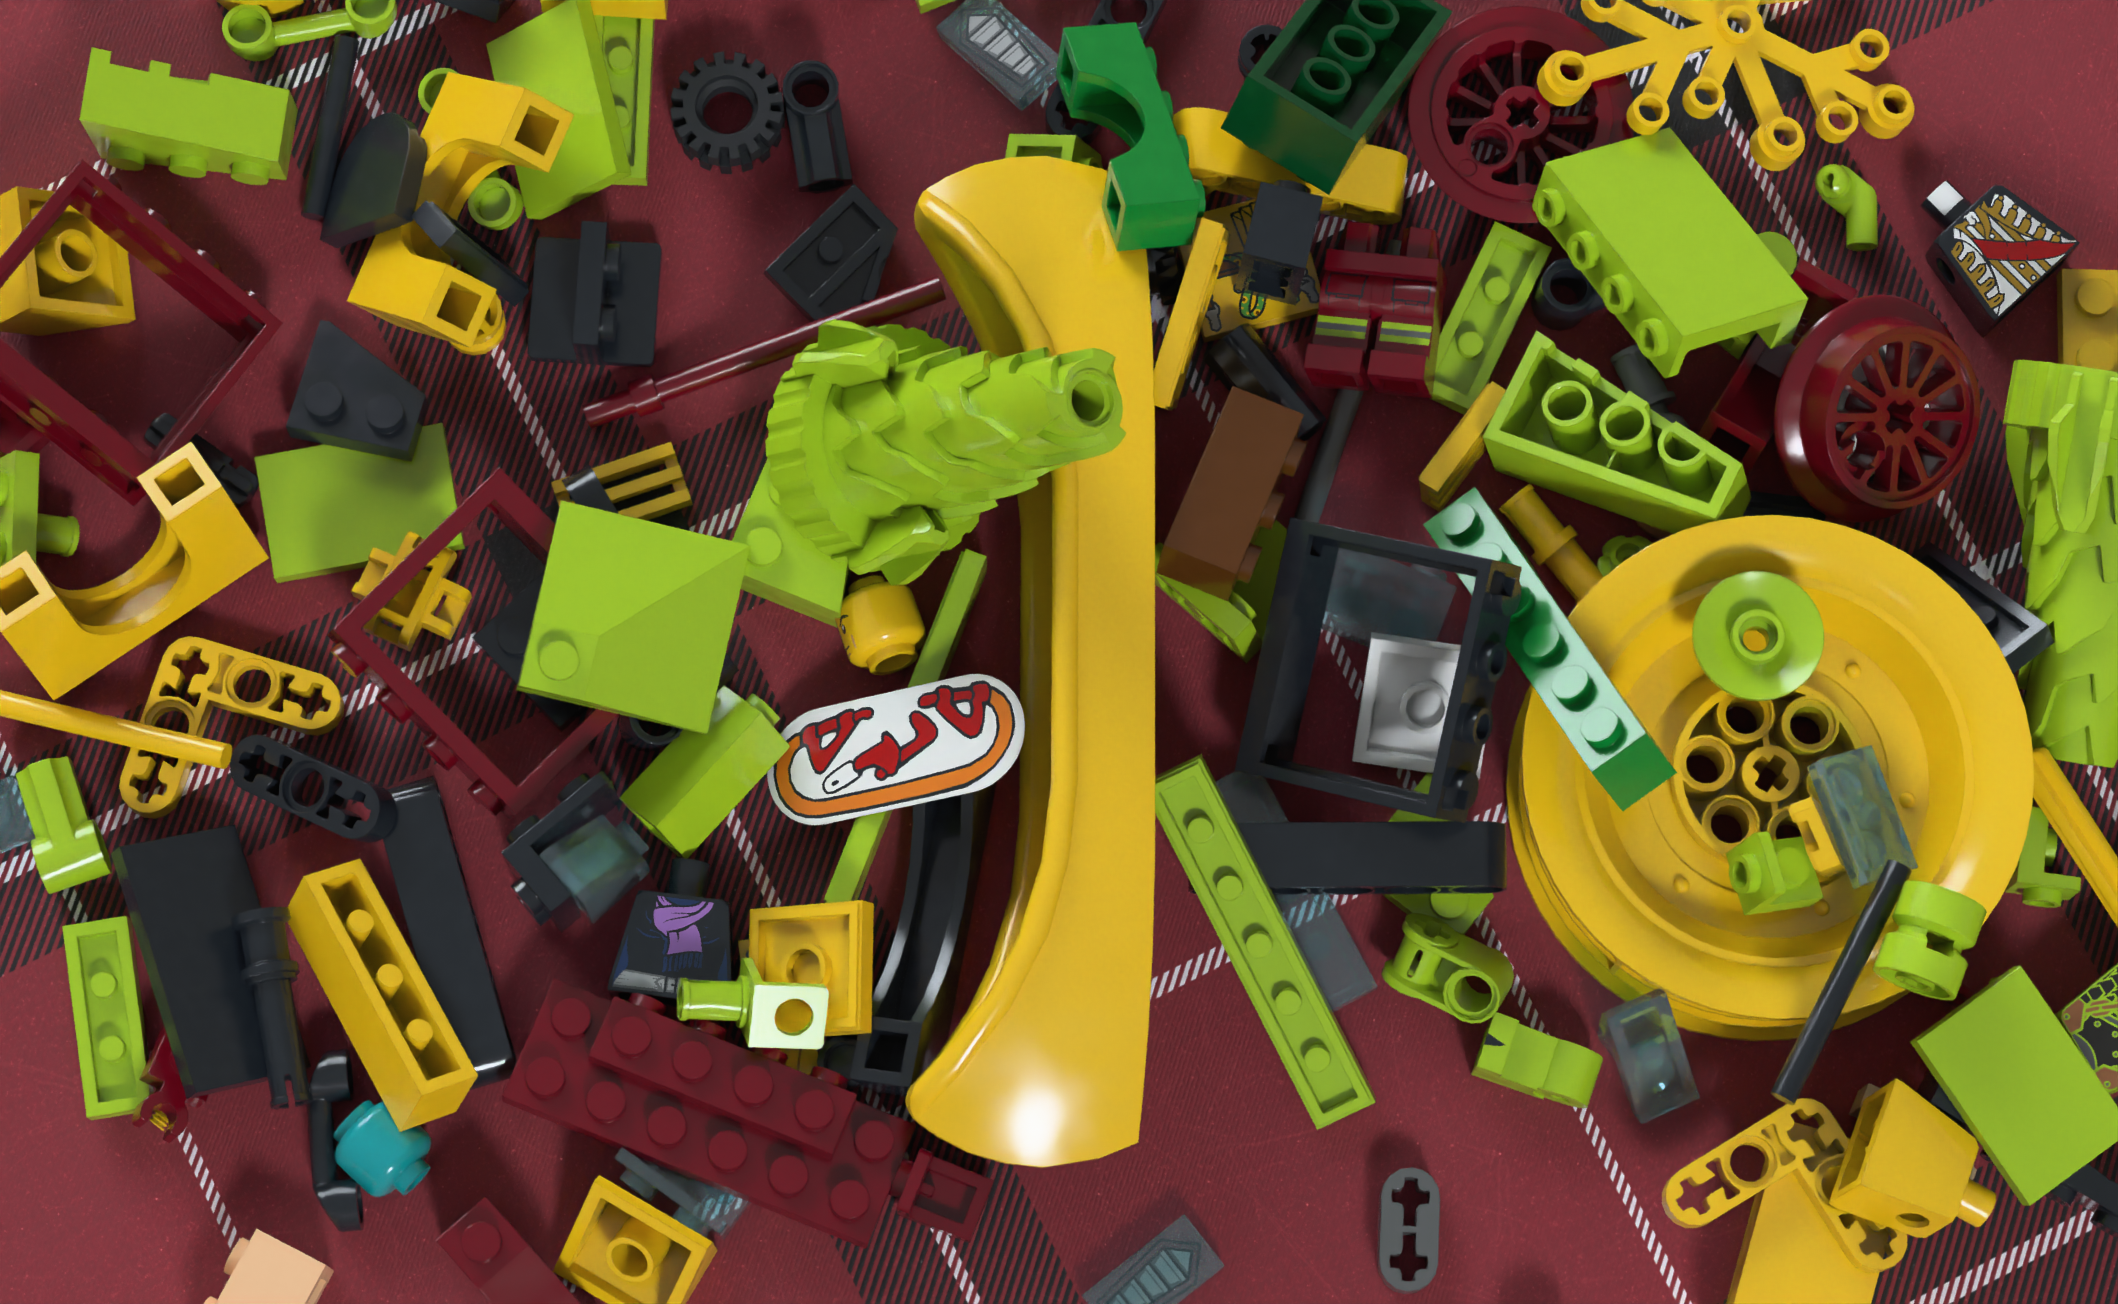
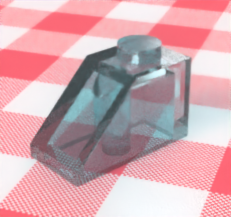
(598, 864)

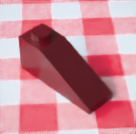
(501, 1260)

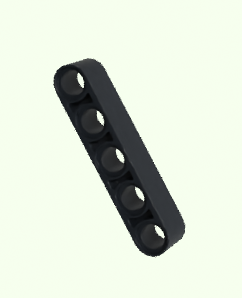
(1379, 857)
(446, 928)

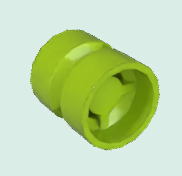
(1933, 917)

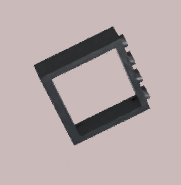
(1291, 649)

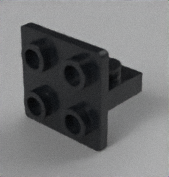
(594, 299)

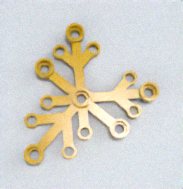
(1661, 44)

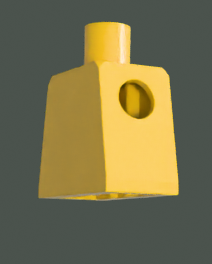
(1910, 1166)

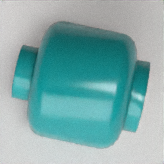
(379, 1154)

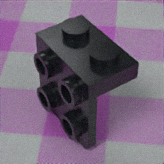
(536, 884)

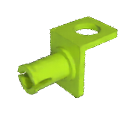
(753, 1007)

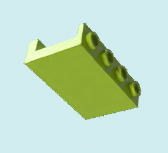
(1666, 248)

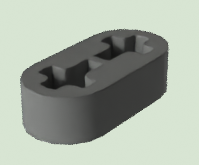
(1424, 1230)

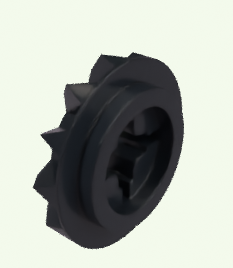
(1164, 273)

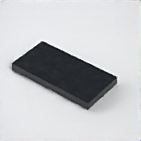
(182, 910)

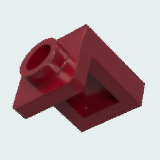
(941, 1195)

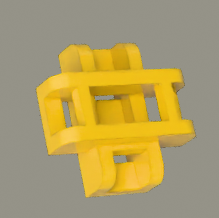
(417, 601)

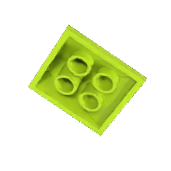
(633, 617)

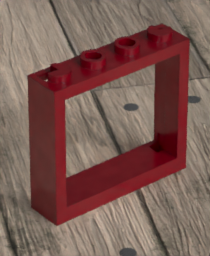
(188, 272)
(406, 701)

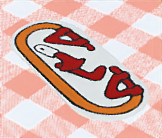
(897, 749)

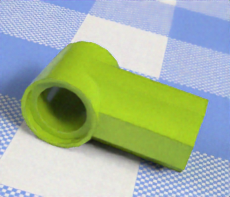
(66, 841)

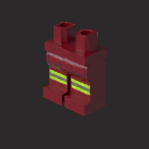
(1379, 314)

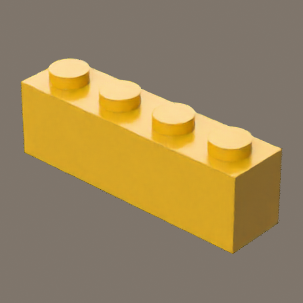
(380, 995)

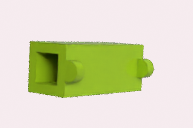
(707, 774)

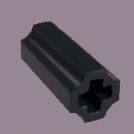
(1248, 364)

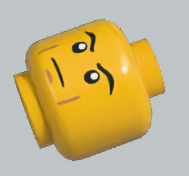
(880, 626)

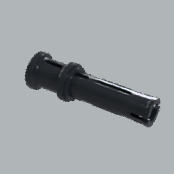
(270, 976)

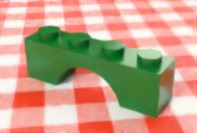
(1114, 83)

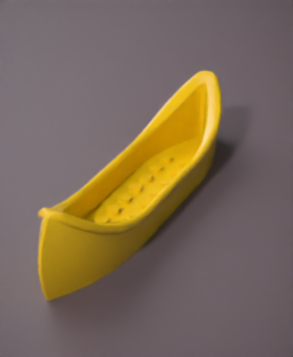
(1060, 1023)

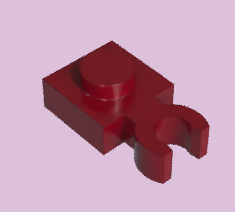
(169, 1093)

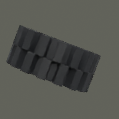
(720, 77)

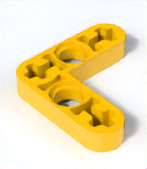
(219, 690)
(1782, 1158)

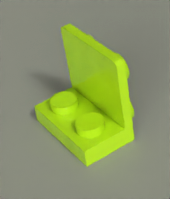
(1243, 618)

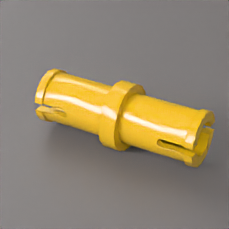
(1552, 542)

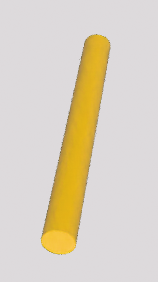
(115, 730)

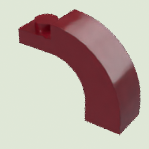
(1745, 411)

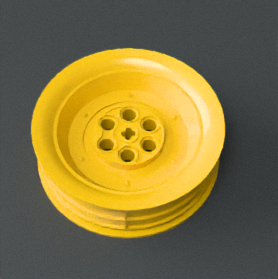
(1649, 888)

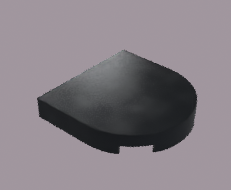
(375, 181)

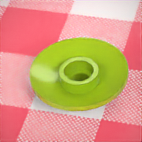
(1777, 611)

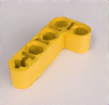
(1366, 193)

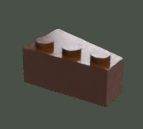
(1233, 495)

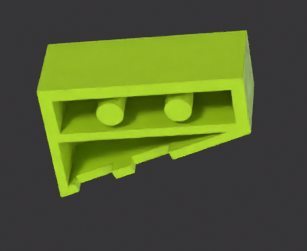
(187, 122)

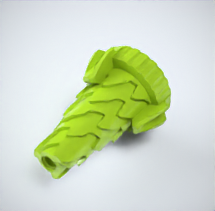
(902, 442)
(2067, 493)

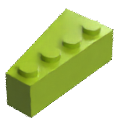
(1607, 447)
(784, 563)

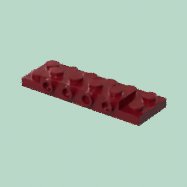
(710, 1109)

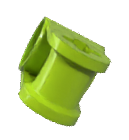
(1444, 968)

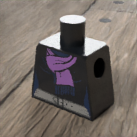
(674, 937)

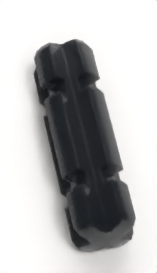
(237, 483)

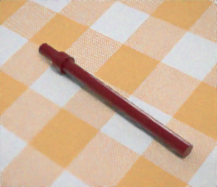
(648, 394)

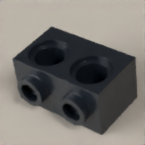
(1279, 241)

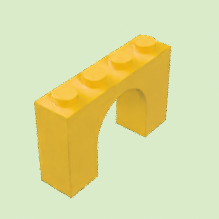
(467, 137)
(196, 554)

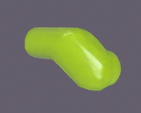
(1854, 201)

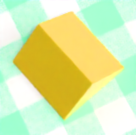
(632, 1250)

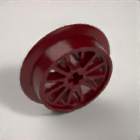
(1467, 48)
(1881, 411)

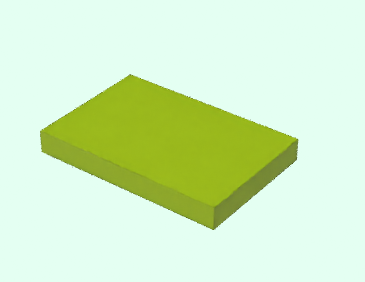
(564, 63)
(338, 503)
(2020, 1085)

